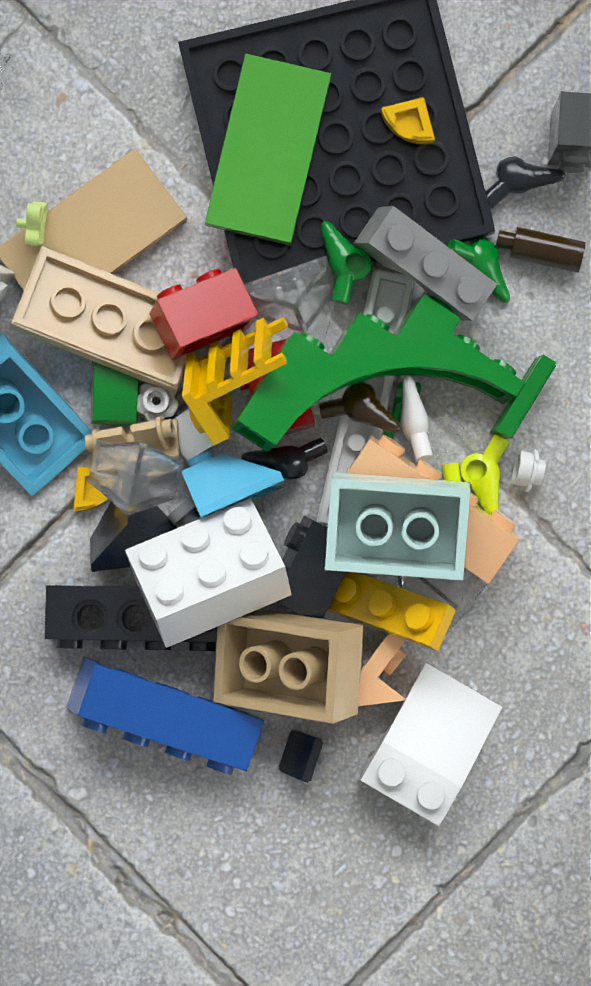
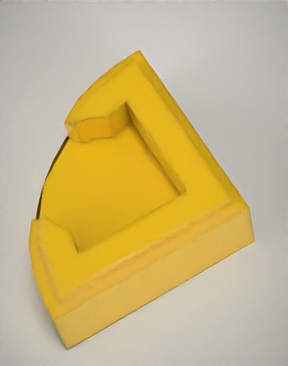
(409, 121)
(86, 495)

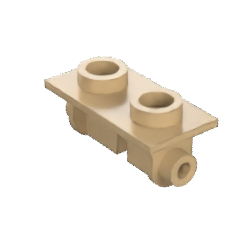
(157, 433)

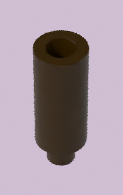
(542, 248)

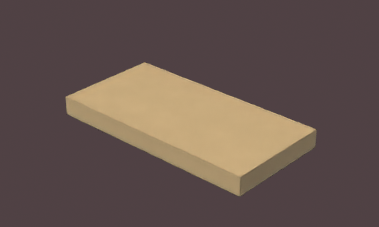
(103, 221)
(96, 319)

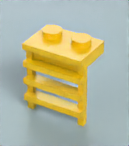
(204, 381)

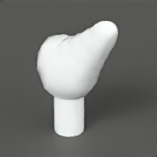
(415, 421)

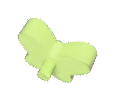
(34, 223)

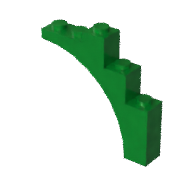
(368, 351)

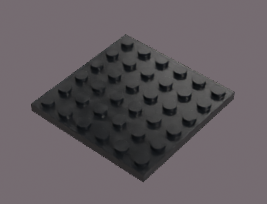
(376, 59)

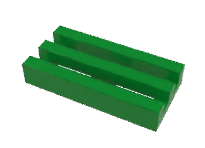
(518, 407)

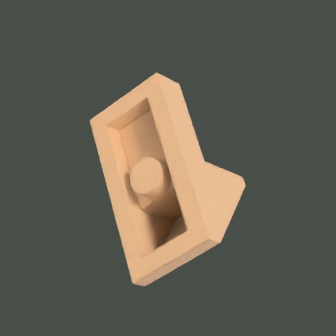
(386, 659)

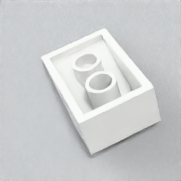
(431, 744)

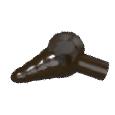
(361, 406)

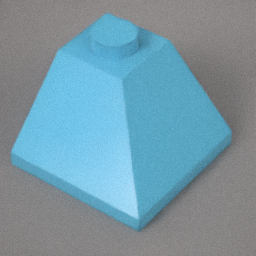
(227, 481)

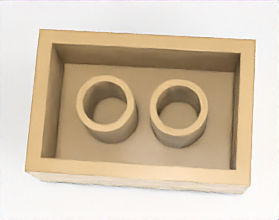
(289, 665)

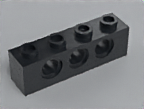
(64, 623)

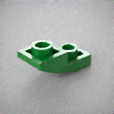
(113, 397)

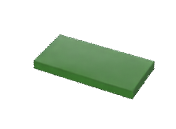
(268, 149)

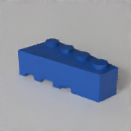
(164, 716)

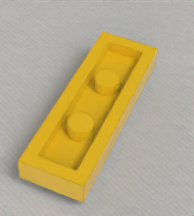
(392, 610)

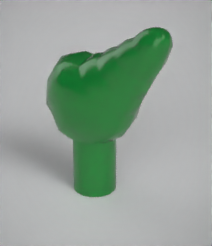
(484, 257)
(345, 261)

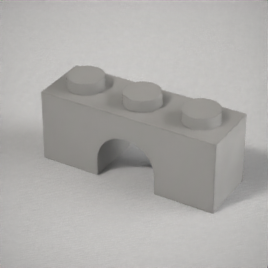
(413, 251)

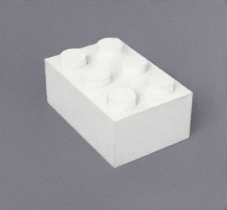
(209, 572)

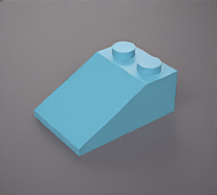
(36, 424)

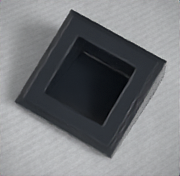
(300, 755)

